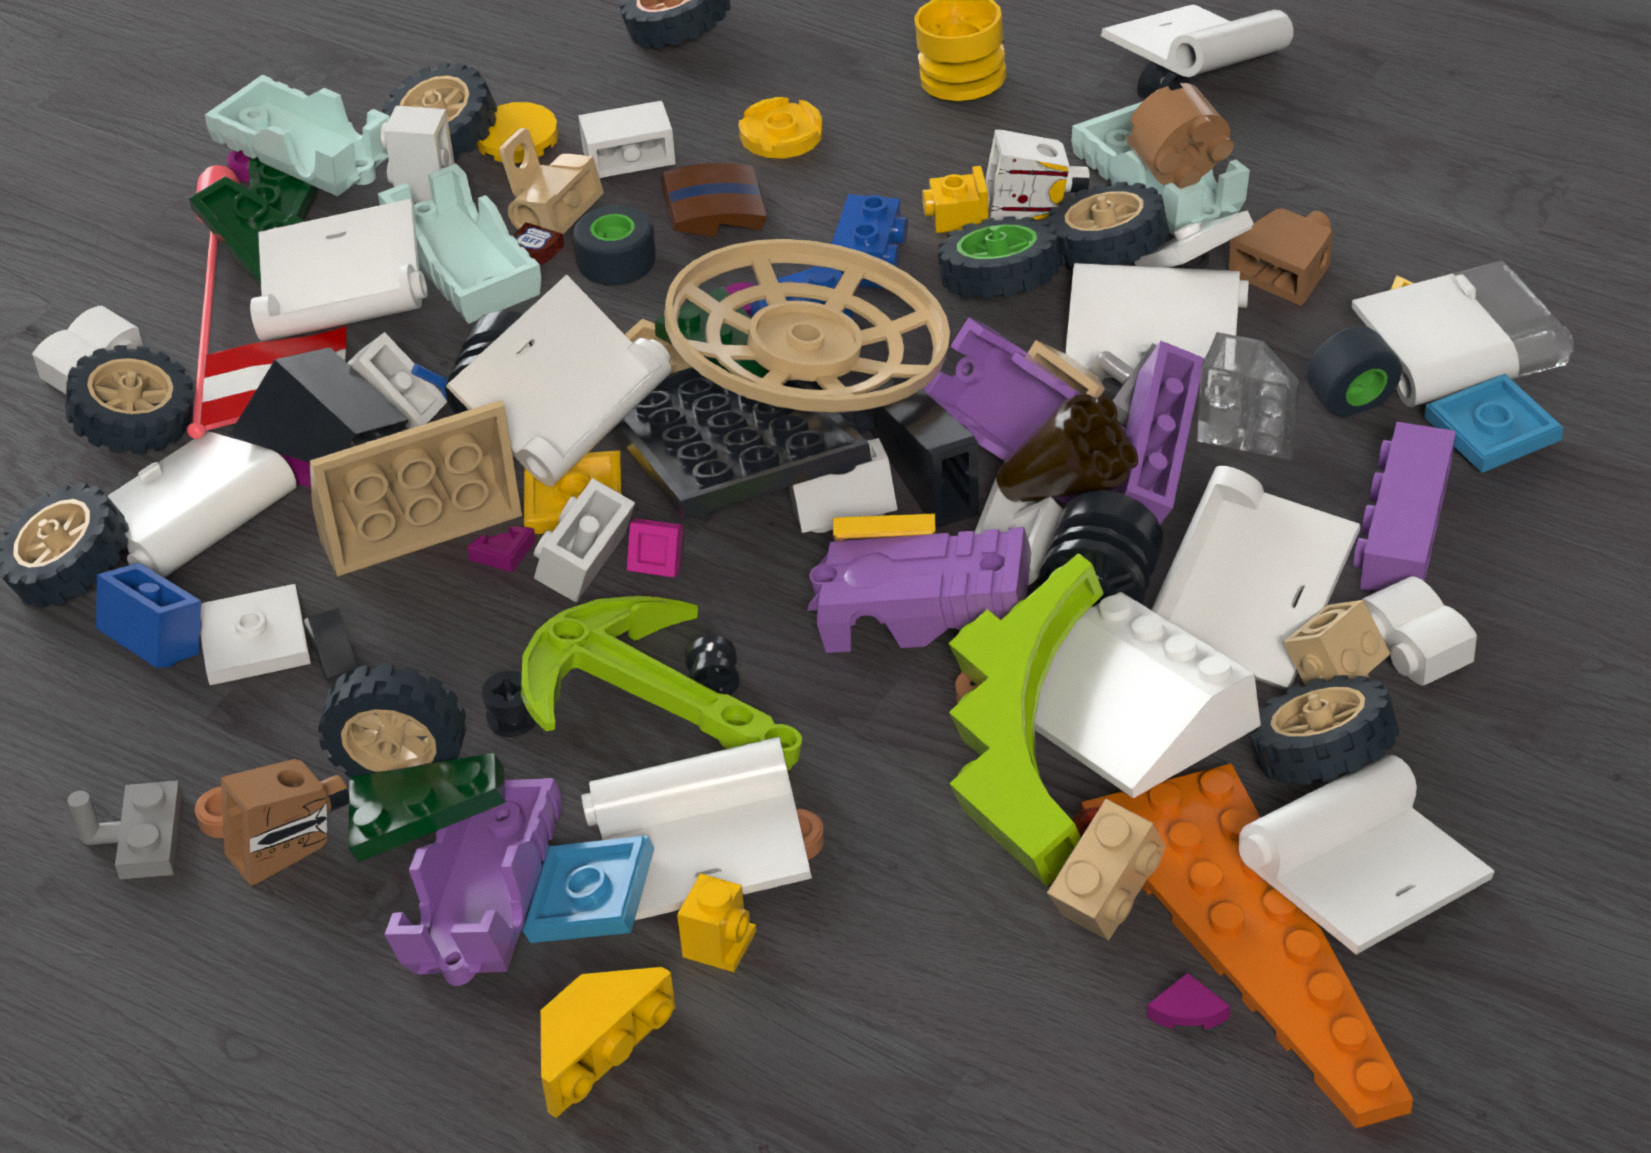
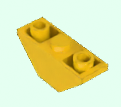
(596, 1027)

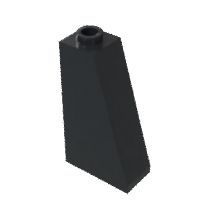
(930, 455)

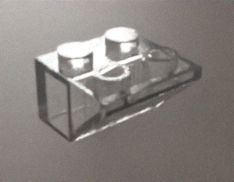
(1247, 398)

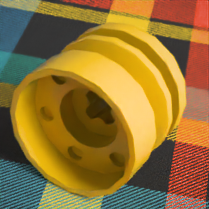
(960, 48)

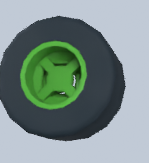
(614, 245)
(1354, 371)

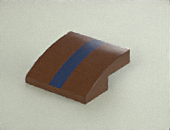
(713, 194)

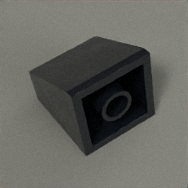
(316, 408)

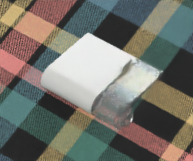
(1465, 331)

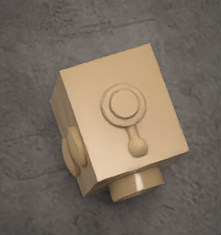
(1337, 643)

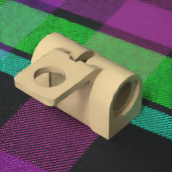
(549, 194)

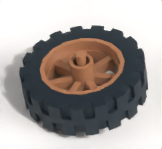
(670, 20)

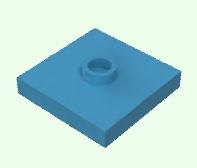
(1494, 422)
(589, 889)

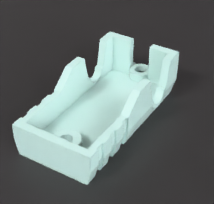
(300, 134)
(1105, 148)
(468, 251)

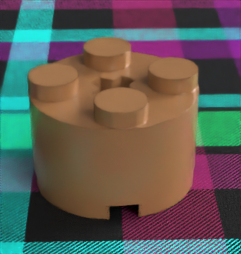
(1179, 135)

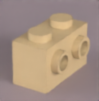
(1107, 869)

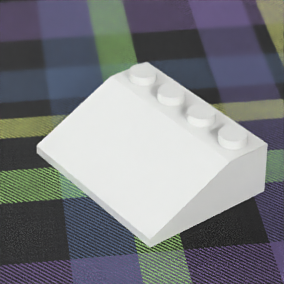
(1142, 696)

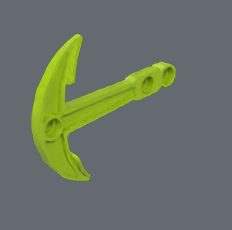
(587, 641)

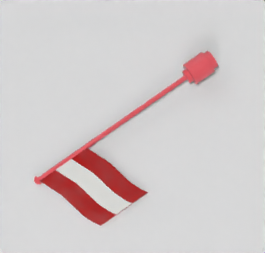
(233, 375)

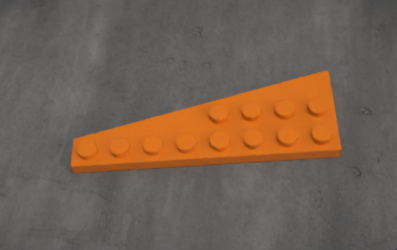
(1264, 941)

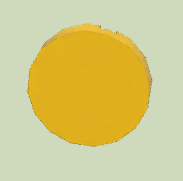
(517, 115)
(780, 128)

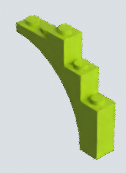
(998, 718)

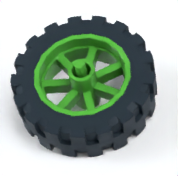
(999, 257)

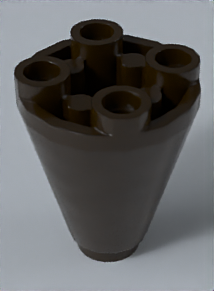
(1070, 453)

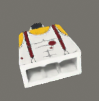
(1029, 176)

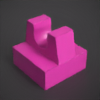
(655, 547)

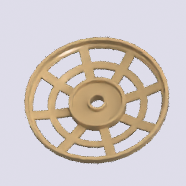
(802, 336)

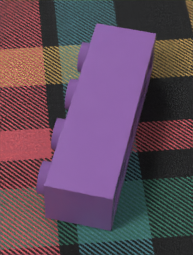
(1161, 425)
(1407, 506)

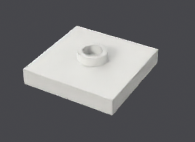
(1196, 239)
(253, 634)

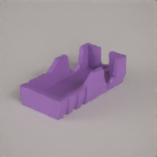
(1003, 395)
(918, 583)
(478, 885)

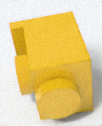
(956, 200)
(715, 924)

